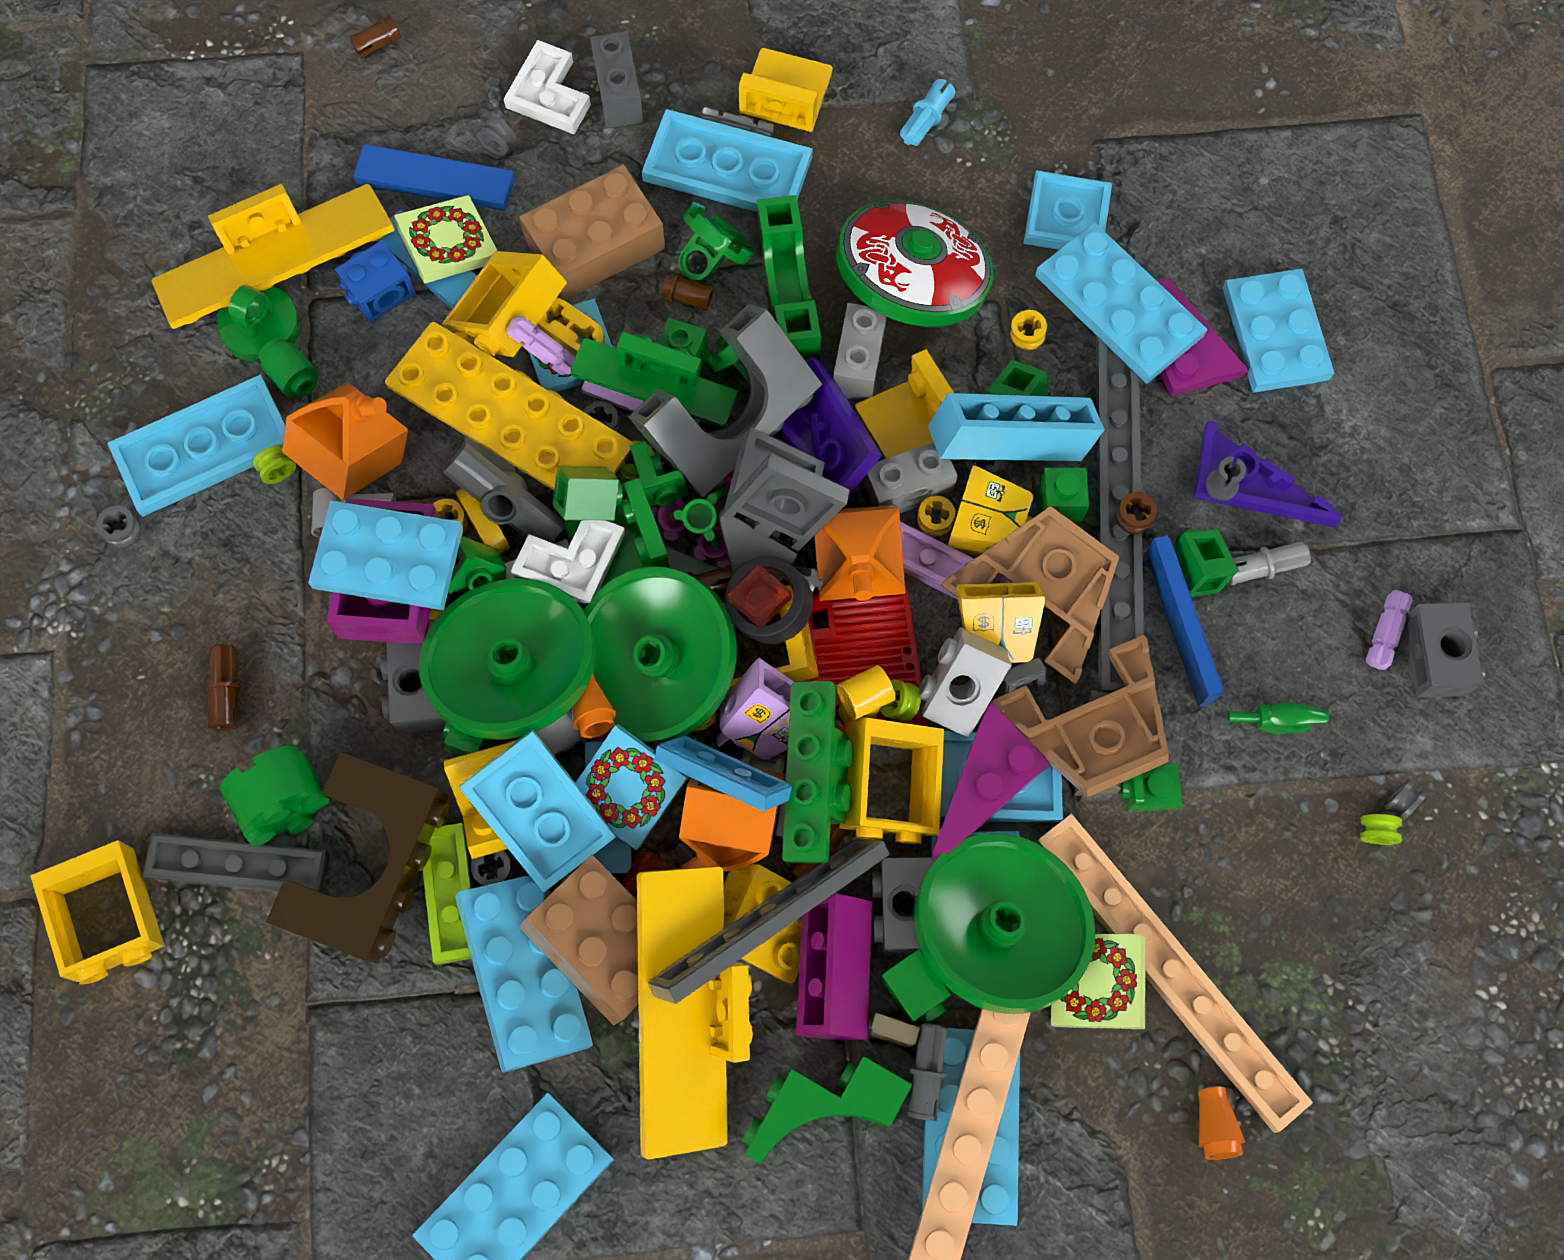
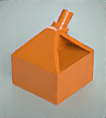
(345, 440)
(861, 554)
(724, 828)

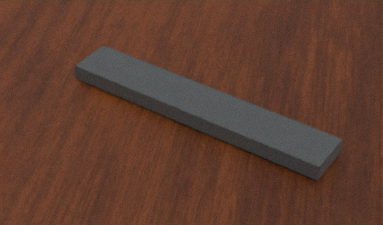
(766, 920)

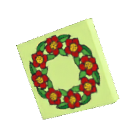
(445, 238)
(1111, 988)

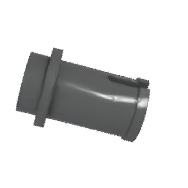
(1224, 482)

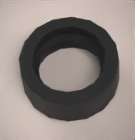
(797, 615)

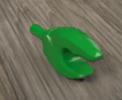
(1282, 717)

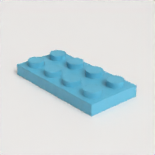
(724, 162)
(1120, 302)
(198, 445)
(526, 997)
(517, 1189)
(999, 1189)

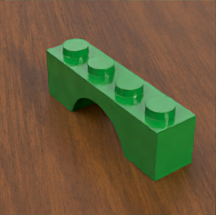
(786, 274)

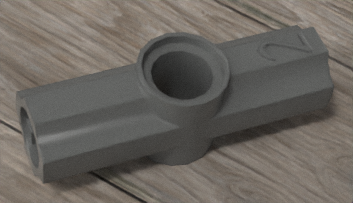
(487, 482)

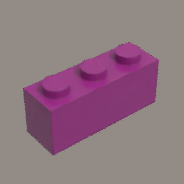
(835, 969)

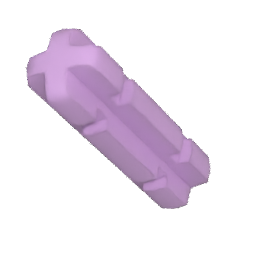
(540, 345)
(1389, 630)

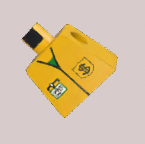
(988, 512)
(1004, 615)

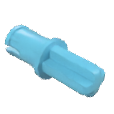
(927, 113)

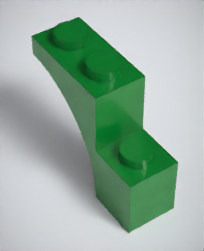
(867, 1094)

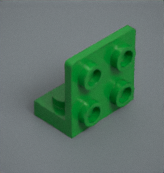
(642, 541)

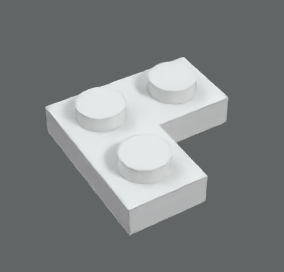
(539, 90)
(576, 569)

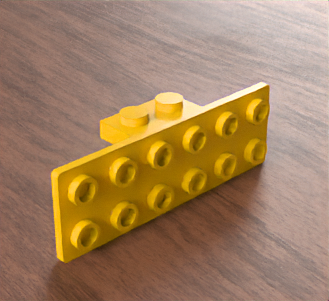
(266, 245)
(502, 408)
(688, 1041)

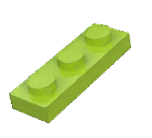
(444, 877)

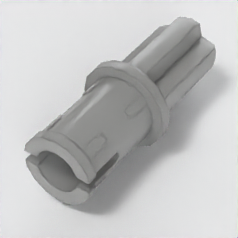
(1268, 562)

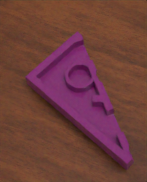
(995, 772)

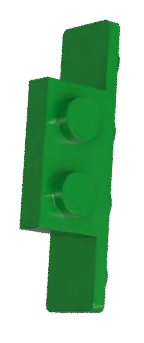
(643, 366)
(816, 771)

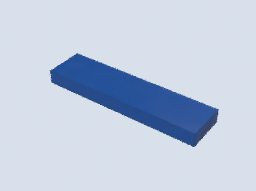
(433, 177)
(1184, 621)

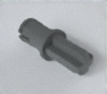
(928, 1072)

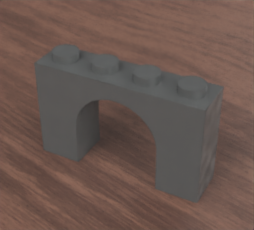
(779, 386)

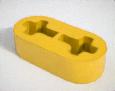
(575, 323)
(488, 531)

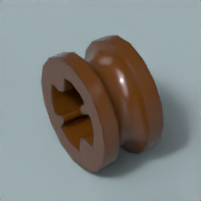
(1128, 522)

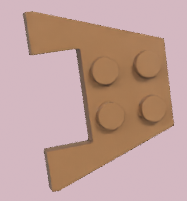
(1071, 573)
(1106, 737)

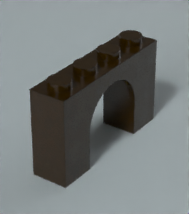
(365, 922)

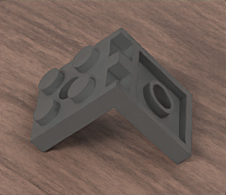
(782, 489)

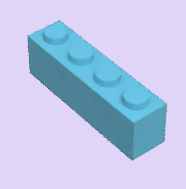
(1015, 427)

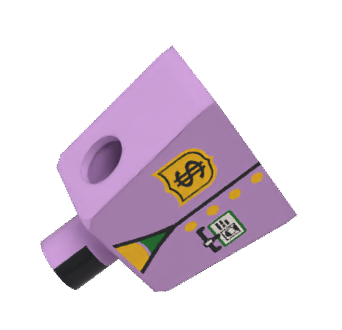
(756, 713)

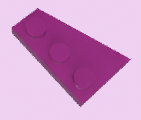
(1203, 364)

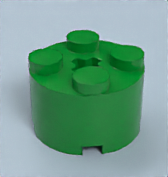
(274, 794)

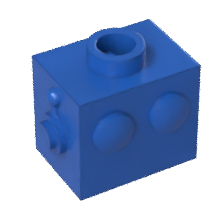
(375, 281)

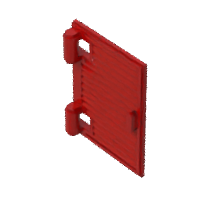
(866, 636)

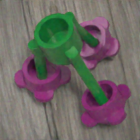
(699, 517)

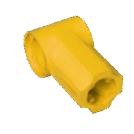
(864, 694)

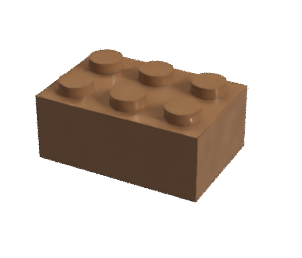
(594, 230)
(591, 937)

